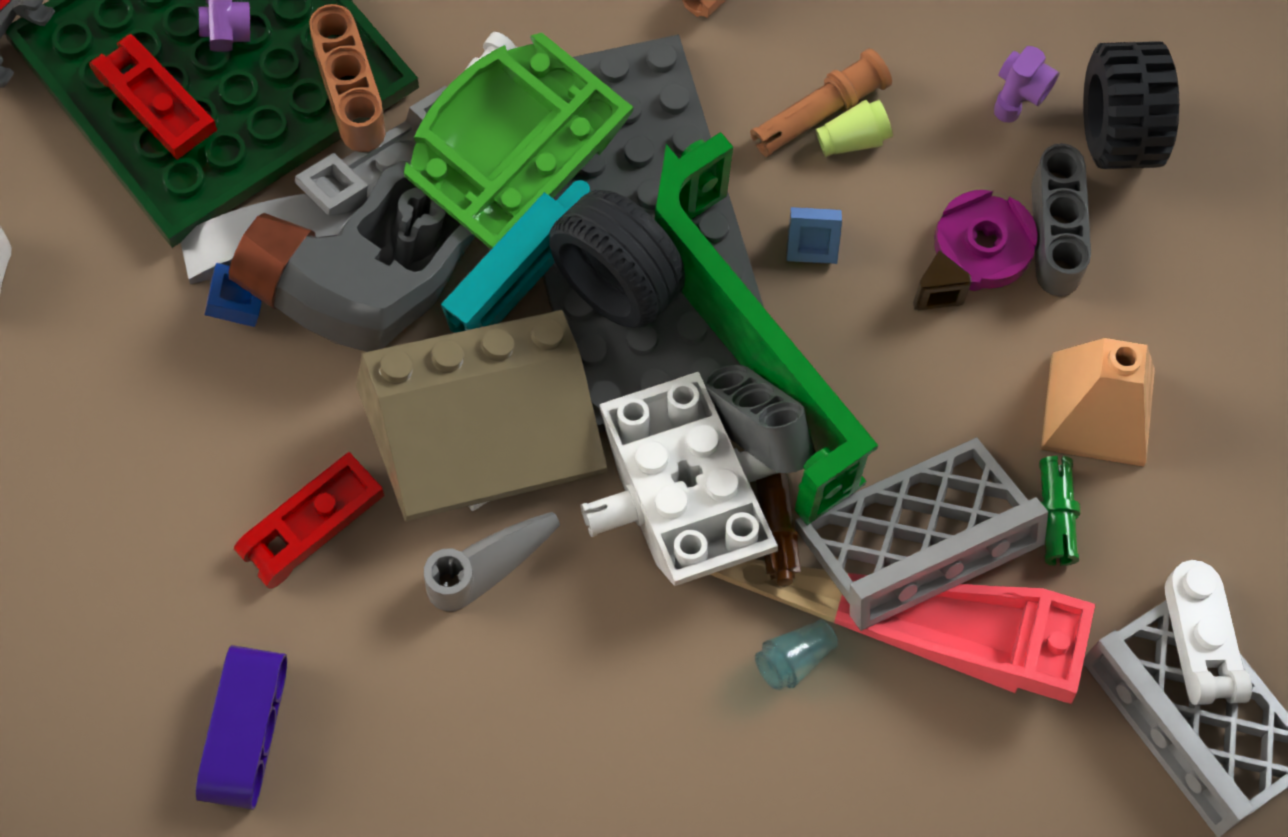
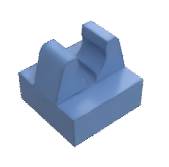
(814, 235)

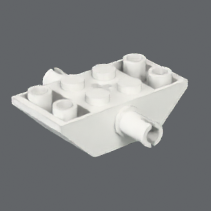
(682, 482)

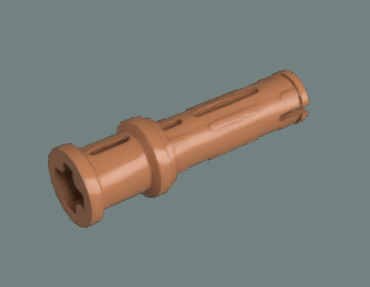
(839, 92)

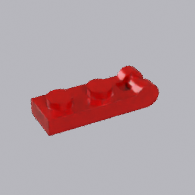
(154, 96)
(309, 519)

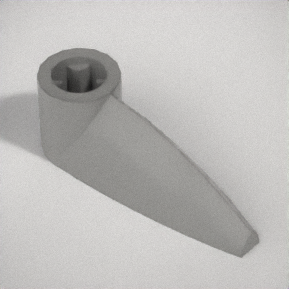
(484, 562)

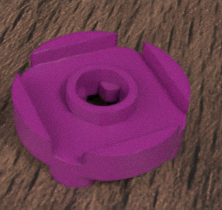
(993, 215)

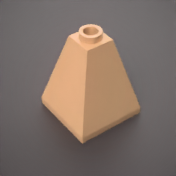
(1100, 401)

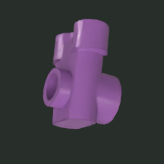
(224, 23)
(1025, 79)

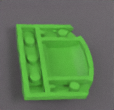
(510, 133)

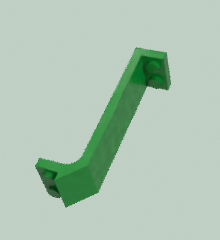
(751, 334)

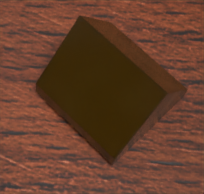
(942, 285)

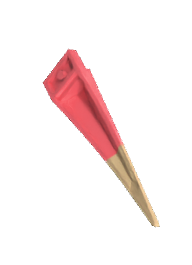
(988, 632)

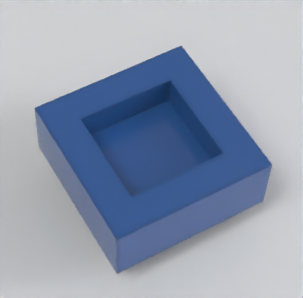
(229, 300)

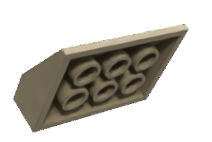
(481, 414)

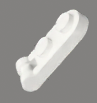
(1205, 635)

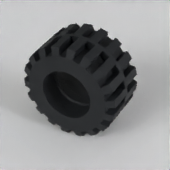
(1131, 105)

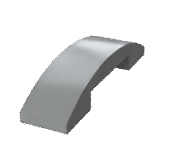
(347, 183)
(219, 237)

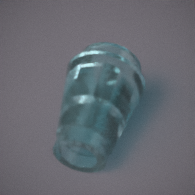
(795, 654)

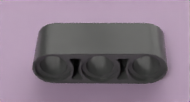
(1068, 200)
(761, 418)

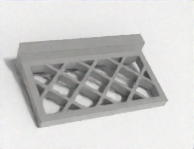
(951, 560)
(1175, 740)

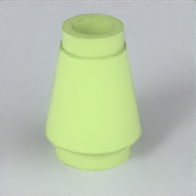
(856, 129)

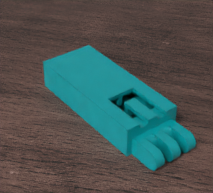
(510, 265)

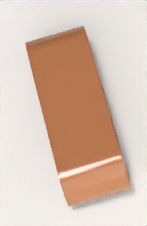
(347, 58)

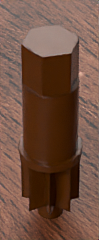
(777, 510)

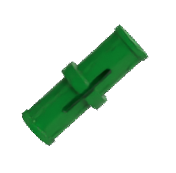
(1062, 510)

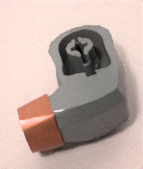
(368, 278)

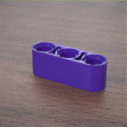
(241, 727)

